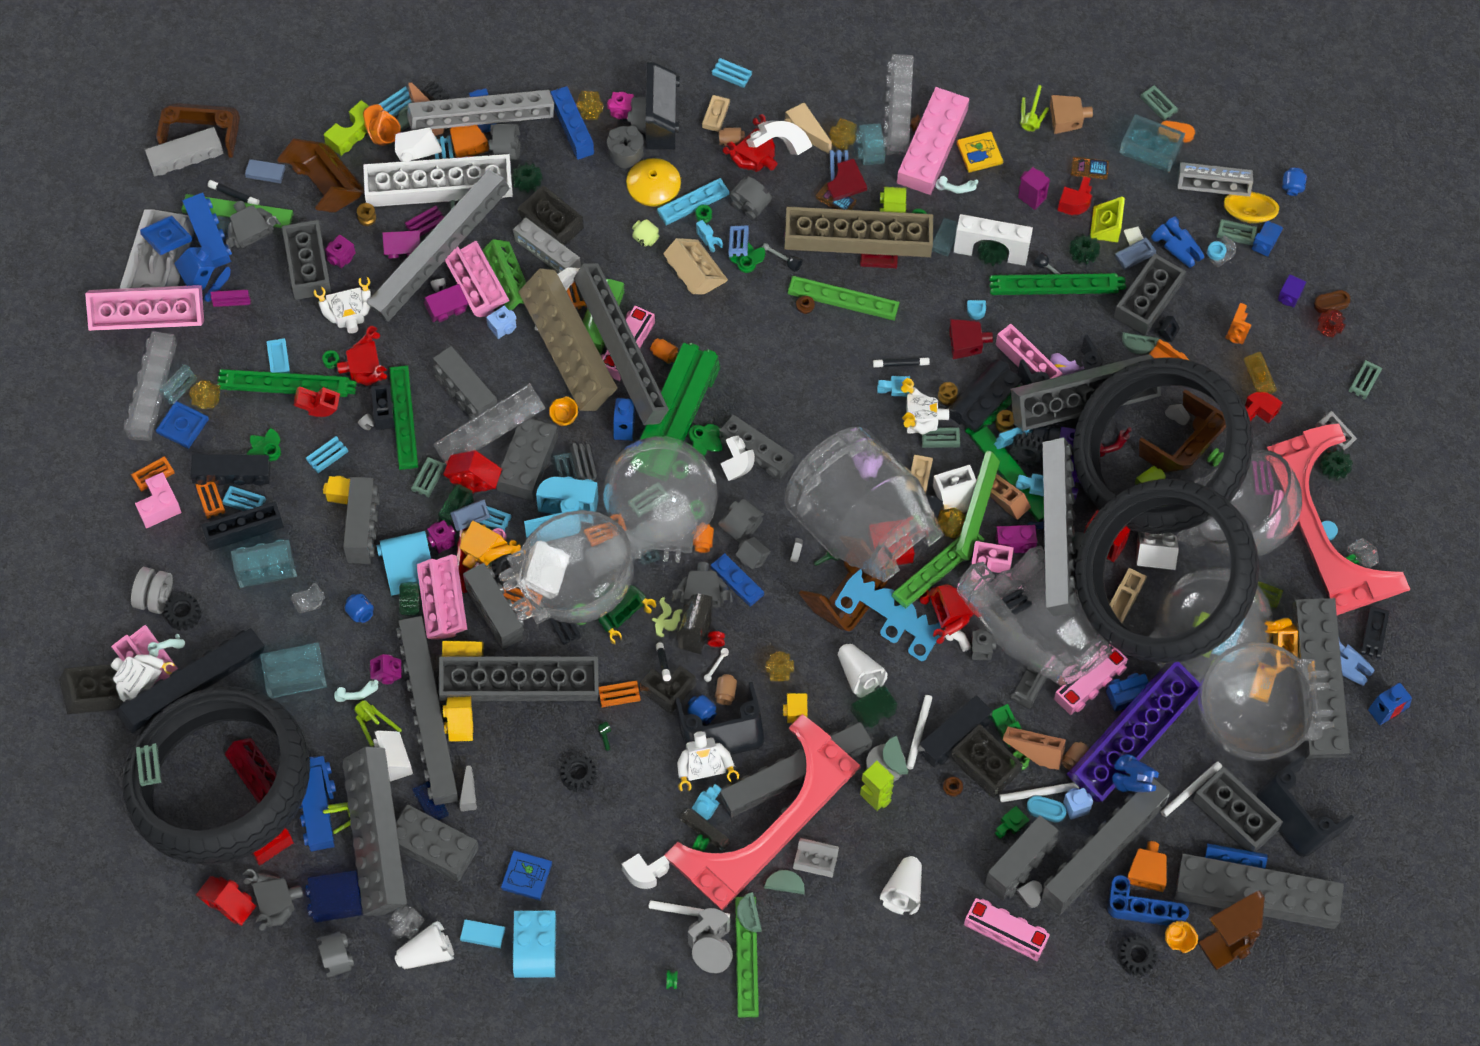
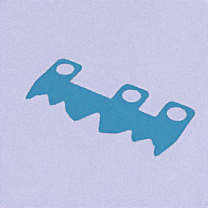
(898, 616)

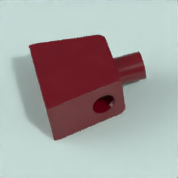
(967, 338)

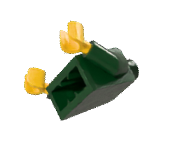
(625, 609)

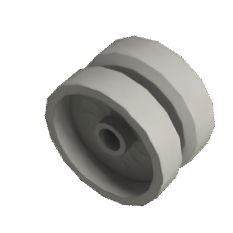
(151, 590)

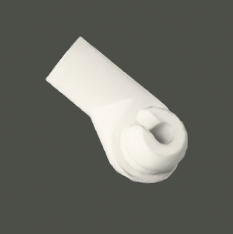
(961, 638)

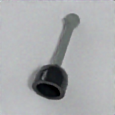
(1042, 261)
(793, 263)

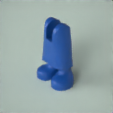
(1180, 245)
(1140, 773)

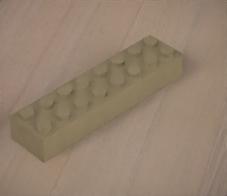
(858, 232)
(567, 340)

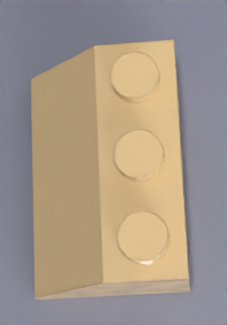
(694, 266)

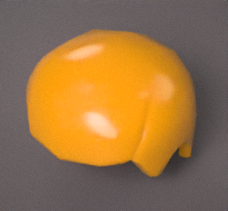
(563, 411)
(1181, 936)

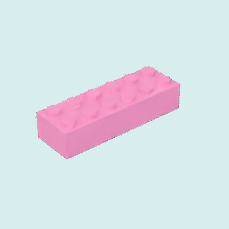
(933, 141)
(145, 307)

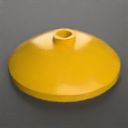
(656, 189)
(1251, 209)

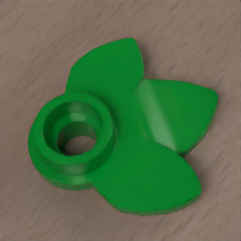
(753, 258)
(708, 439)
(264, 445)

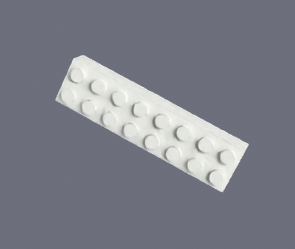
(430, 179)

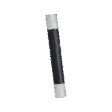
(231, 192)
(901, 362)
(663, 661)

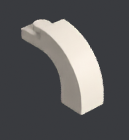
(792, 135)

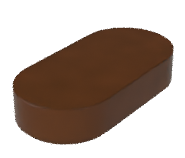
(1334, 300)

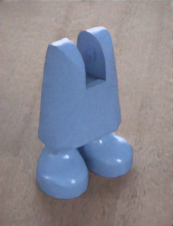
(1352, 662)

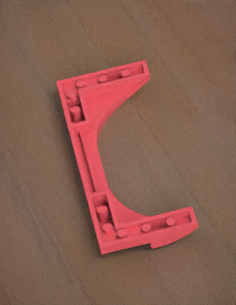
(1343, 580)
(727, 874)

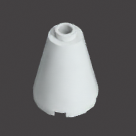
(861, 670)
(904, 887)
(425, 948)

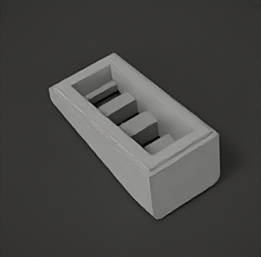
(1333, 419)
(468, 796)

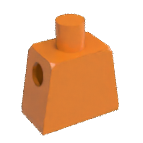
(468, 141)
(1149, 868)

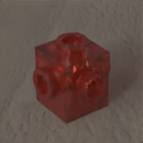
(1327, 327)

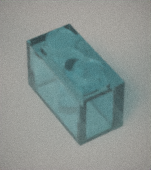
(871, 144)

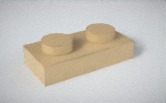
(716, 113)
(921, 469)

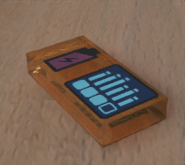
(1089, 168)
(842, 204)

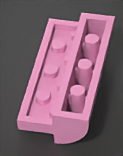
(476, 279)
(441, 597)
(138, 645)

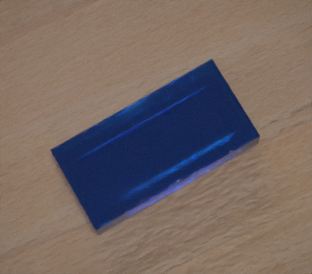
(428, 806)

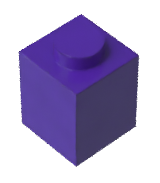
(1291, 291)

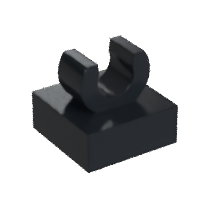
(1168, 329)

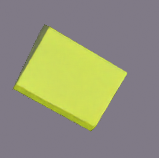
(1107, 220)

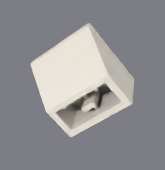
(955, 488)
(1157, 550)
(396, 754)

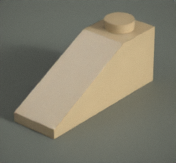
(804, 119)

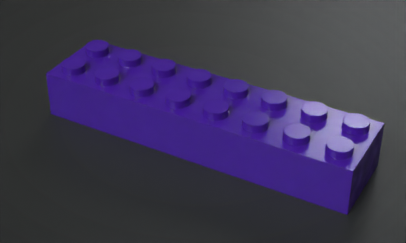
(1135, 729)

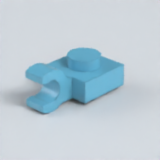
(705, 233)
(893, 386)
(1034, 484)
(706, 803)

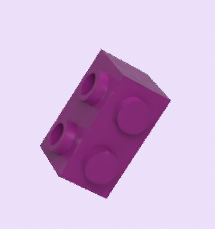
(1033, 187)
(400, 243)
(446, 303)
(1019, 537)

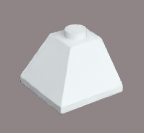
(416, 144)

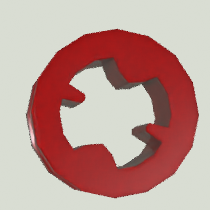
(716, 639)

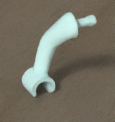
(942, 184)
(154, 647)
(341, 694)

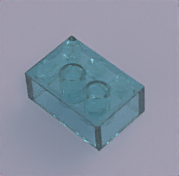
(1152, 143)
(263, 563)
(293, 670)

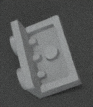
(816, 857)

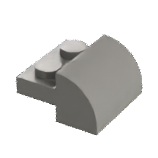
(709, 922)

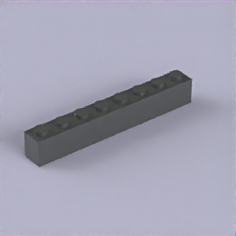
(786, 773)

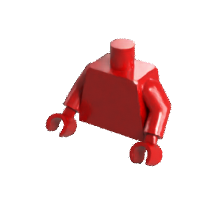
(753, 157)
(363, 360)
(949, 608)

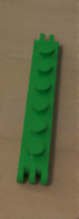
(1056, 284)
(282, 382)

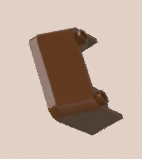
(200, 114)
(325, 171)
(1207, 427)
(830, 612)
(1236, 931)

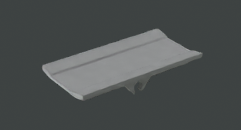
(145, 265)

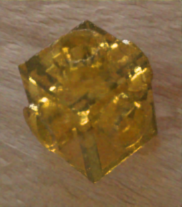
(589, 105)
(843, 134)
(205, 394)
(951, 522)
(780, 666)

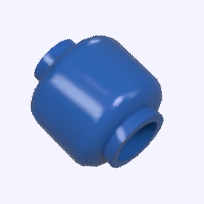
(1294, 181)
(359, 608)
(702, 707)

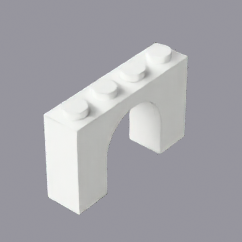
(1013, 236)

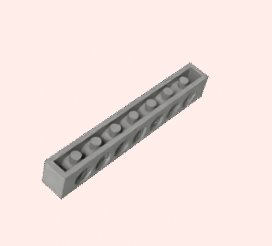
(480, 110)

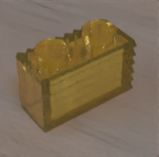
(1260, 373)

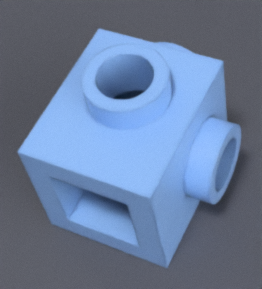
(501, 322)
(1077, 803)

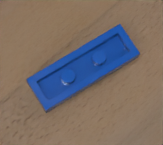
(737, 580)
(1236, 856)

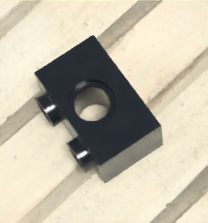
(382, 407)

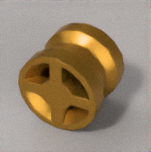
(366, 219)
(949, 389)
(1003, 426)

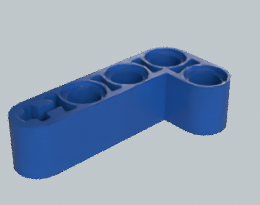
(1148, 906)

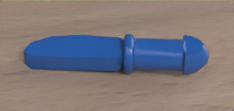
(222, 279)

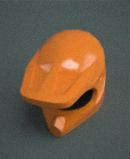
(380, 126)

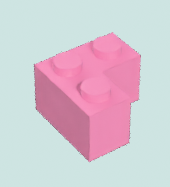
(160, 504)
(996, 557)

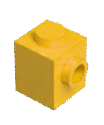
(337, 489)
(795, 707)

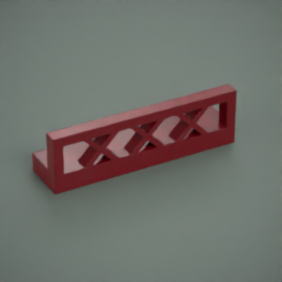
(249, 772)

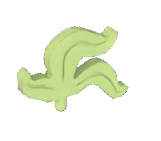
(662, 621)

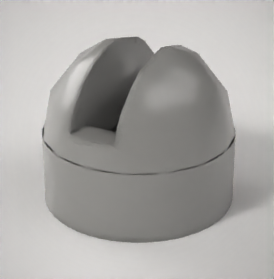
(435, 284)
(366, 421)

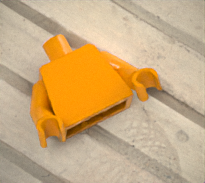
(484, 545)
(1284, 634)

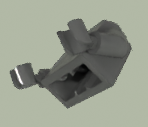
(249, 225)
(704, 583)
(272, 898)

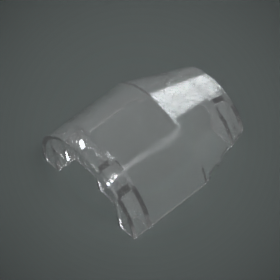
(861, 502)
(1056, 646)

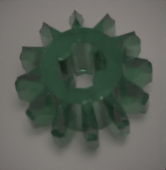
(527, 177)
(1084, 248)
(992, 252)
(1336, 464)
(409, 598)

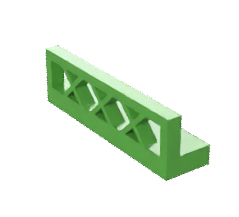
(504, 272)

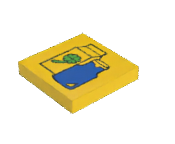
(979, 152)

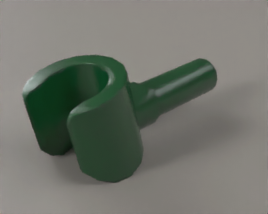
(825, 558)
(603, 729)

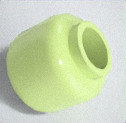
(645, 233)

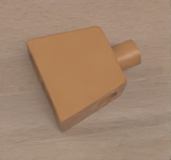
(1068, 113)

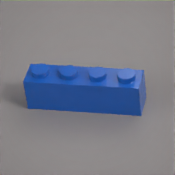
(572, 123)
(206, 229)
(317, 824)

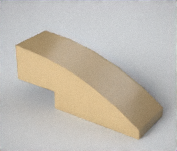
(1127, 593)

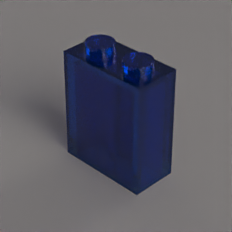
(334, 896)

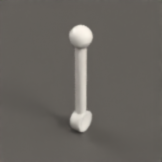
(724, 652)

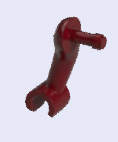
(1121, 440)

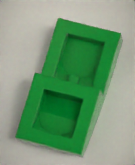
(1004, 718)

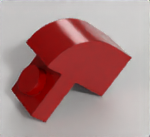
(1074, 201)
(317, 403)
(1263, 405)

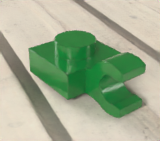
(1012, 821)

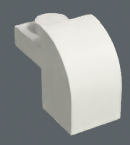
(742, 460)
(642, 875)

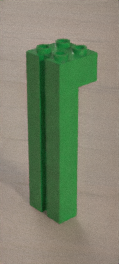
(685, 390)

